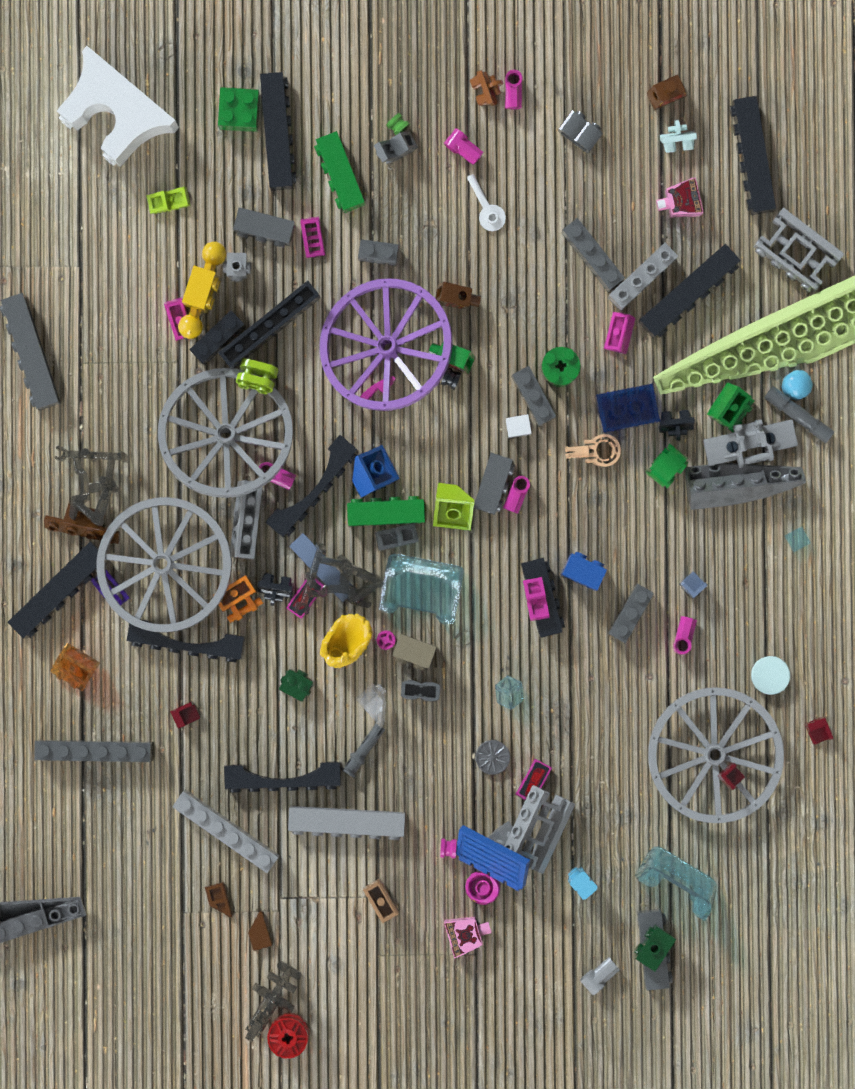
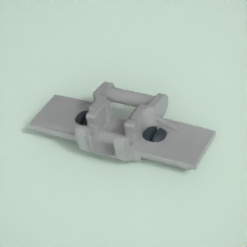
(748, 436)

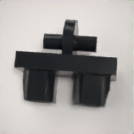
(677, 426)
(274, 591)

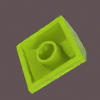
(453, 507)

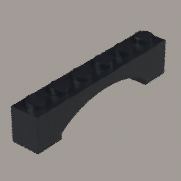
(340, 454)
(229, 647)
(239, 778)

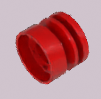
(294, 1026)

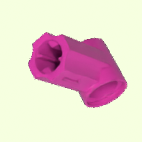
(513, 92)
(459, 143)
(283, 478)
(515, 496)
(684, 633)

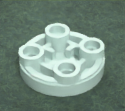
(770, 675)

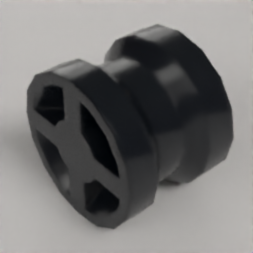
(451, 378)

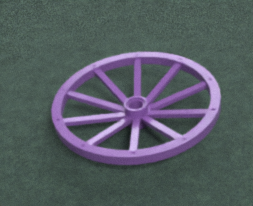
(421, 391)

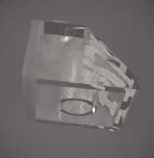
(374, 702)

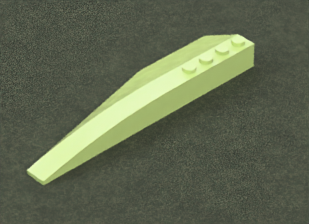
(782, 339)

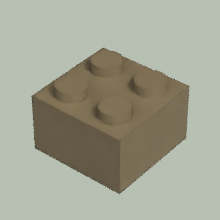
(414, 651)

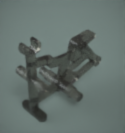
(105, 485)
(346, 570)
(272, 999)

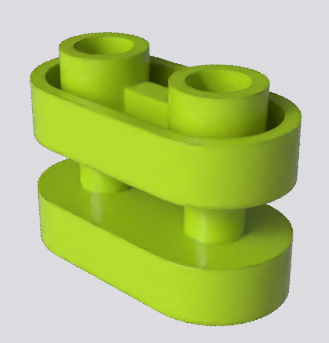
(261, 384)

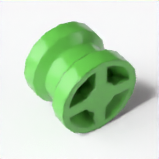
(398, 124)

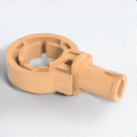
(583, 451)

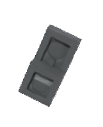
(396, 537)

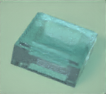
(797, 539)

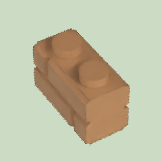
(381, 900)

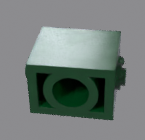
(296, 684)

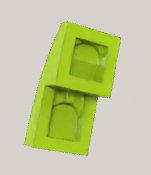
(168, 200)

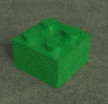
(238, 109)

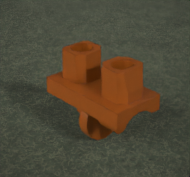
(488, 96)

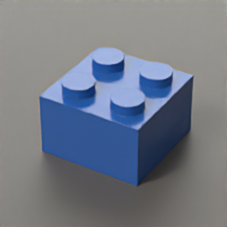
(583, 571)

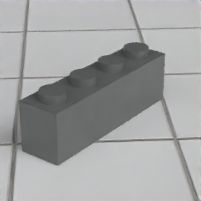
(592, 255)
(662, 977)

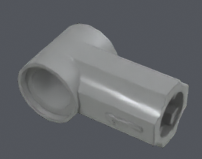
(596, 979)

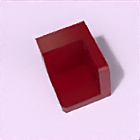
(185, 714)
(818, 730)
(731, 776)

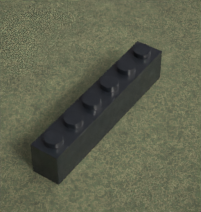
(276, 131)
(753, 155)
(690, 290)
(269, 324)
(55, 592)

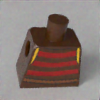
(667, 92)
(448, 293)

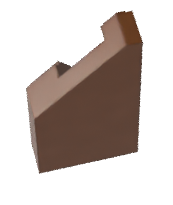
(218, 898)
(259, 933)

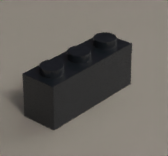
(217, 337)

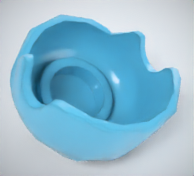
(797, 385)

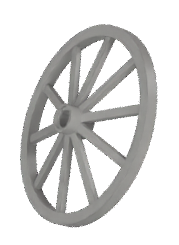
(191, 482)
(102, 556)
(754, 803)

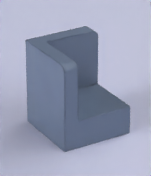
(693, 584)

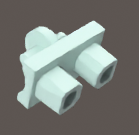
(686, 137)

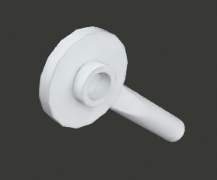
(492, 216)

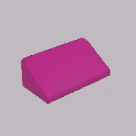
(619, 332)

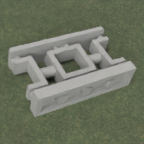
(808, 236)
(549, 832)

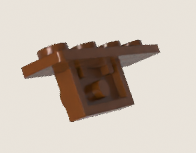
(81, 526)

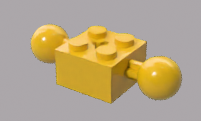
(200, 290)

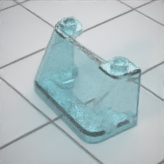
(421, 586)
(663, 864)

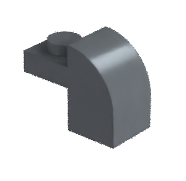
(396, 147)

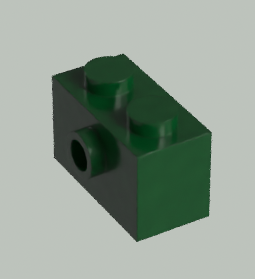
(654, 947)

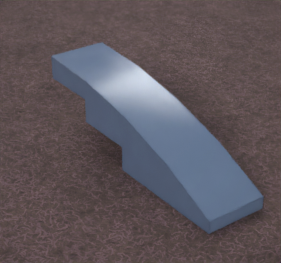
(328, 574)

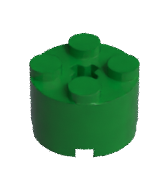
(565, 357)
(667, 465)

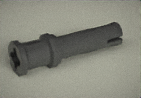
(358, 758)

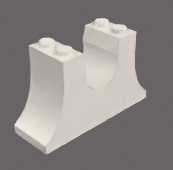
(106, 90)

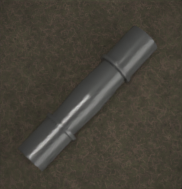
(799, 414)

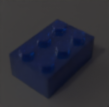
(627, 408)

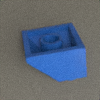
(373, 471)

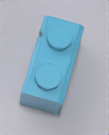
(582, 882)

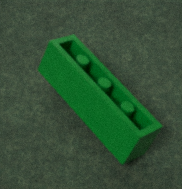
(340, 172)
(385, 512)

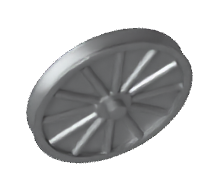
(492, 757)

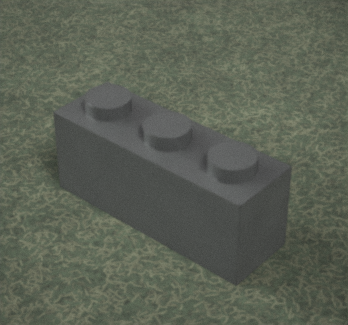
(264, 227)
(533, 396)
(494, 484)
(630, 613)

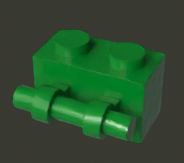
(731, 406)

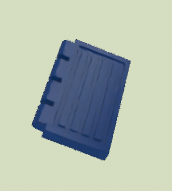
(492, 858)

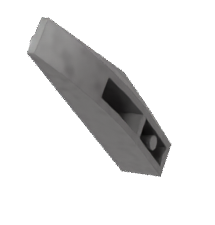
(730, 485)
(29, 916)

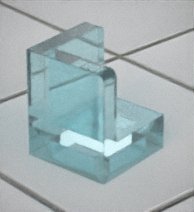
(509, 692)

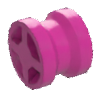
(383, 640)
(448, 848)

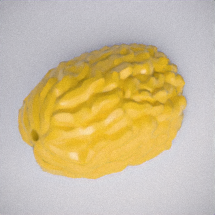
(346, 640)

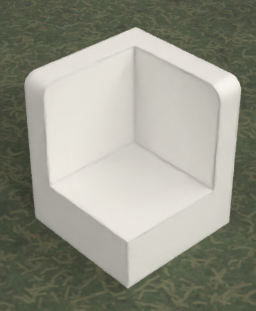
(518, 426)

